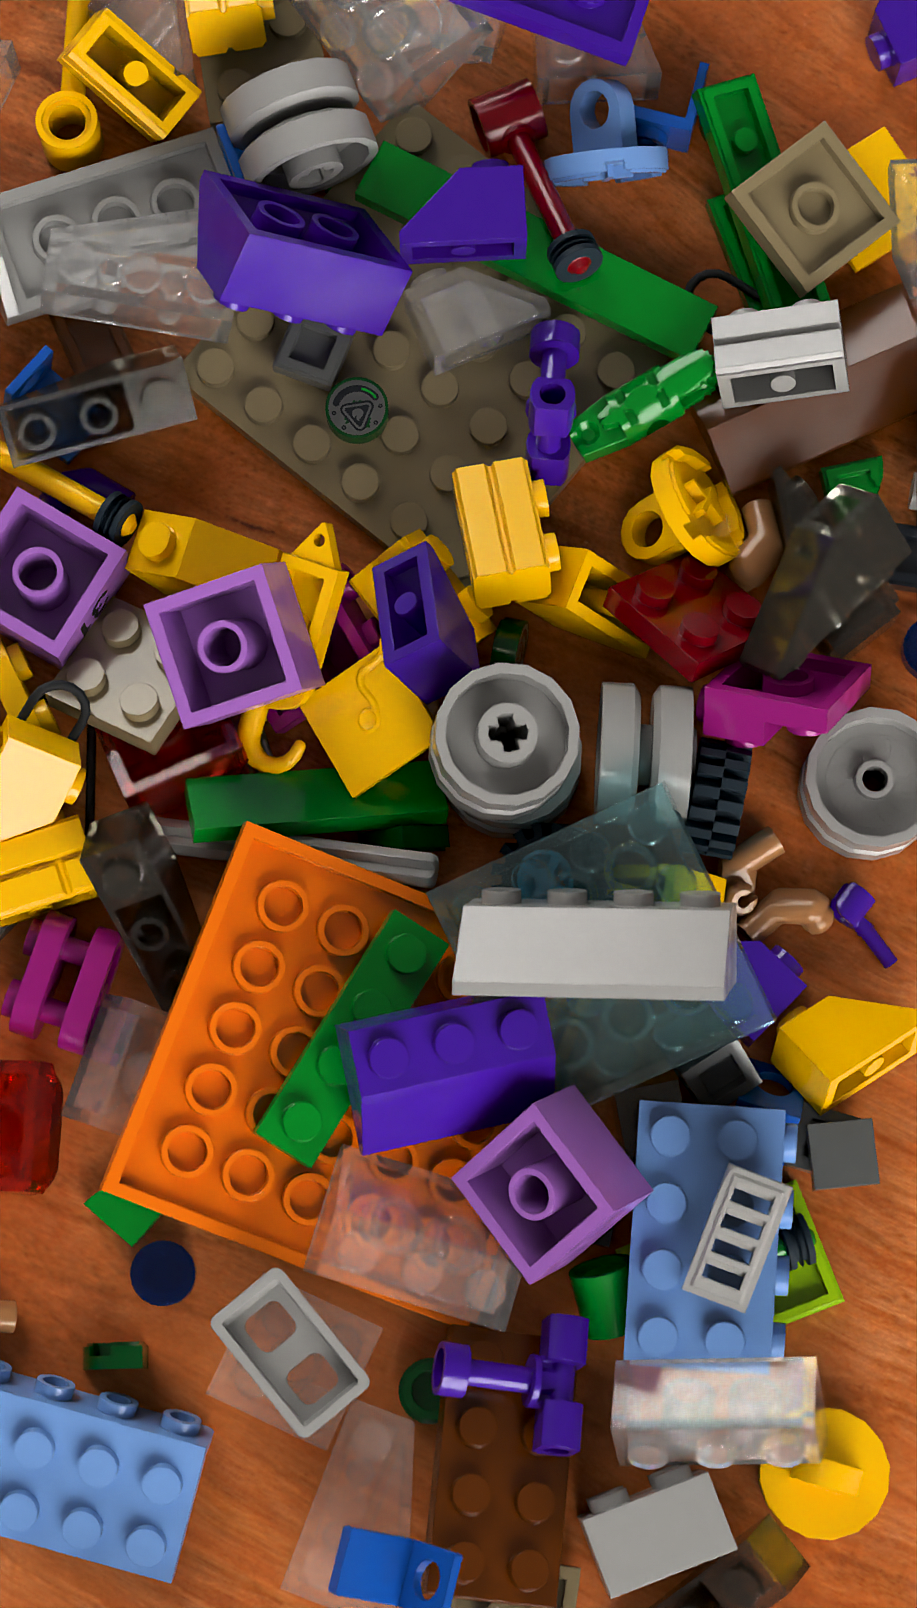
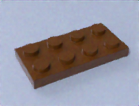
(491, 1490)

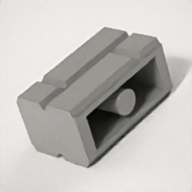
(780, 353)

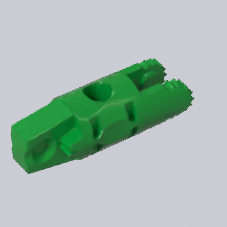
(643, 405)

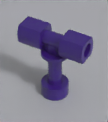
(551, 401)
(543, 1382)

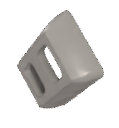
(272, 1368)

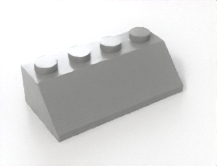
(597, 946)

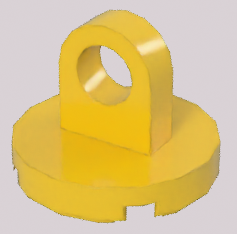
(692, 511)
(833, 1495)

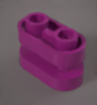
(32, 1000)

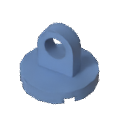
(608, 149)

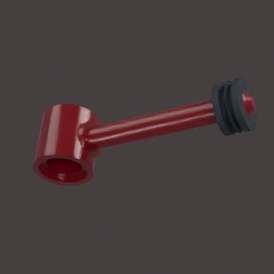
(510, 123)

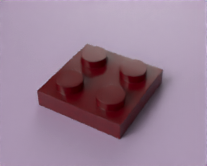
(686, 614)

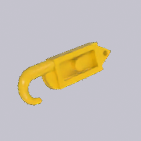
(319, 590)

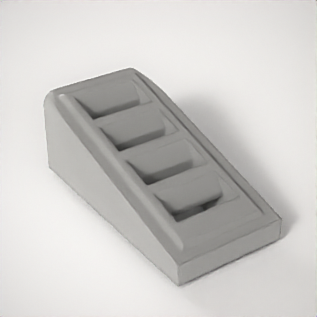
(756, 1185)

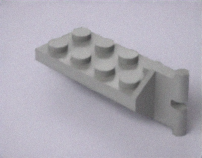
(122, 187)

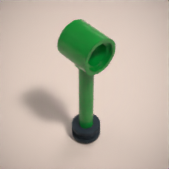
(602, 1282)

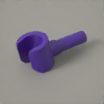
(849, 908)

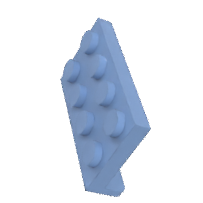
(683, 1159)
(97, 1473)

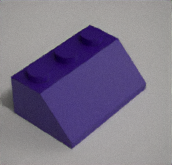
(296, 256)
(445, 1068)

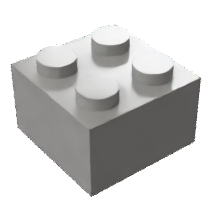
(656, 1529)

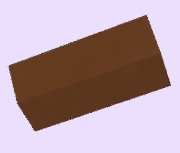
(788, 433)

